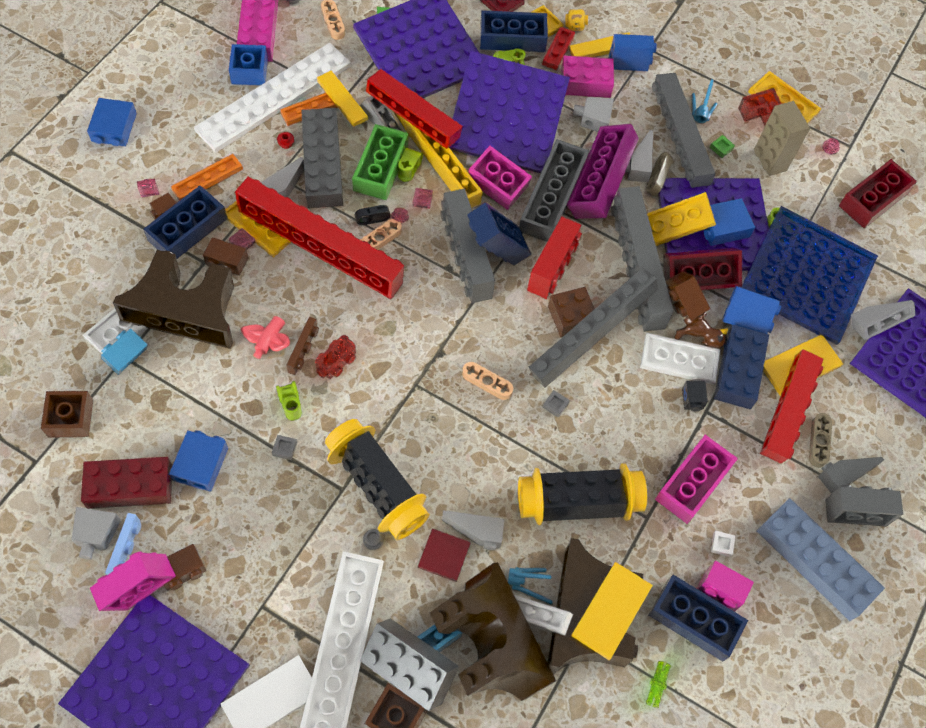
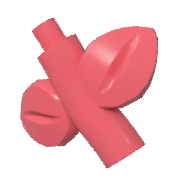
(266, 337)

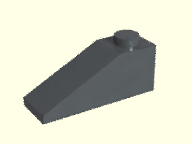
(847, 471)

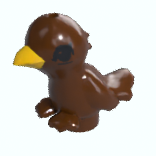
(700, 328)

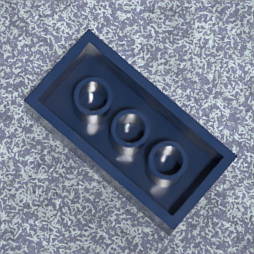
(513, 31)
(186, 222)
(498, 234)
(741, 367)
(698, 618)

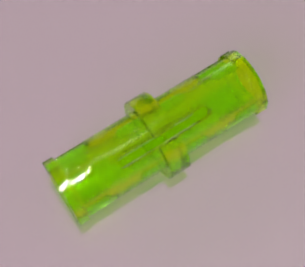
(658, 684)

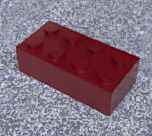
(877, 193)
(710, 267)
(126, 482)

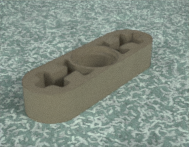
(659, 173)
(815, 447)

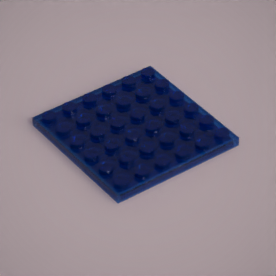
(810, 274)

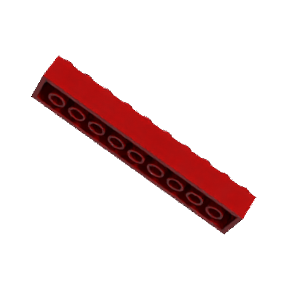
(320, 237)

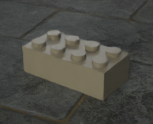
(781, 138)

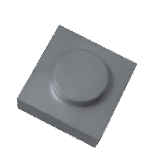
(556, 403)
(284, 447)

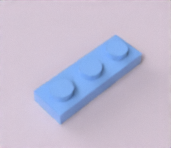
(125, 541)

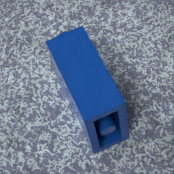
(632, 52)
(112, 122)
(731, 223)
(751, 310)
(199, 460)

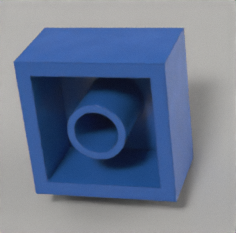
(248, 64)

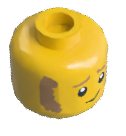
(576, 20)

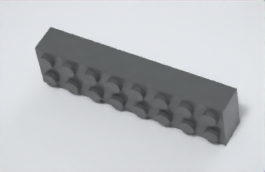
(641, 252)

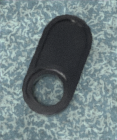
(372, 215)

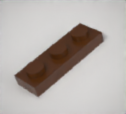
(302, 346)

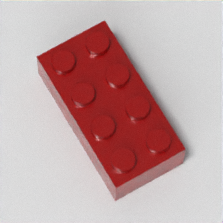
(555, 258)

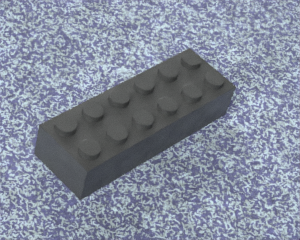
(322, 158)
(553, 190)
(469, 255)

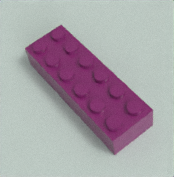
(603, 171)

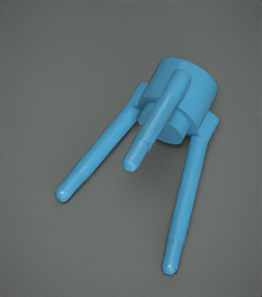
(702, 113)
(518, 575)

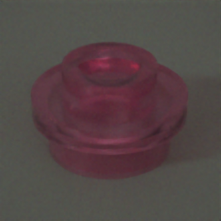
(831, 146)
(400, 215)

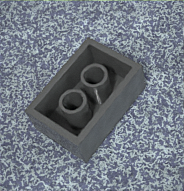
(864, 506)

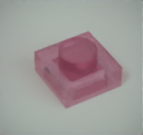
(148, 187)
(422, 198)
(242, 239)

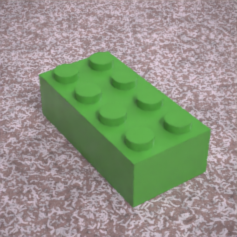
(380, 162)

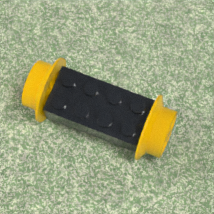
(378, 478)
(582, 494)

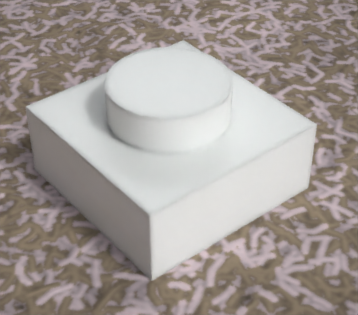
(723, 543)

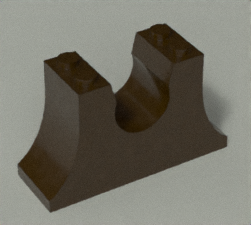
(180, 312)
(578, 585)
(503, 639)

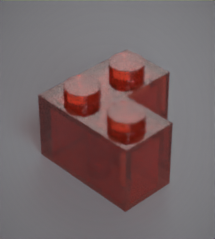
(759, 105)

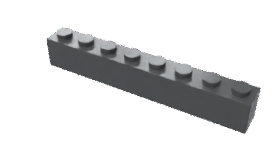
(683, 130)
(594, 327)

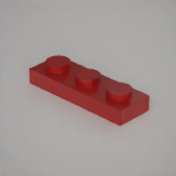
(558, 48)

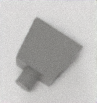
(595, 112)
(93, 530)

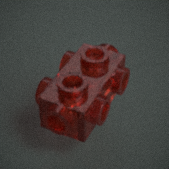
(337, 355)

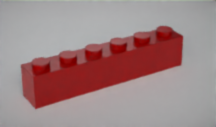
(413, 108)
(792, 407)

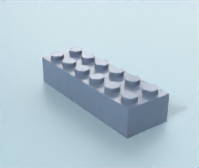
(821, 560)

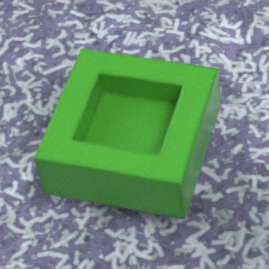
(722, 146)

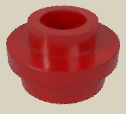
(285, 140)

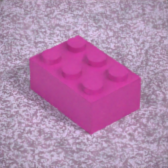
(588, 76)
(499, 177)
(132, 581)

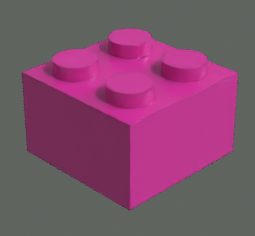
(725, 585)

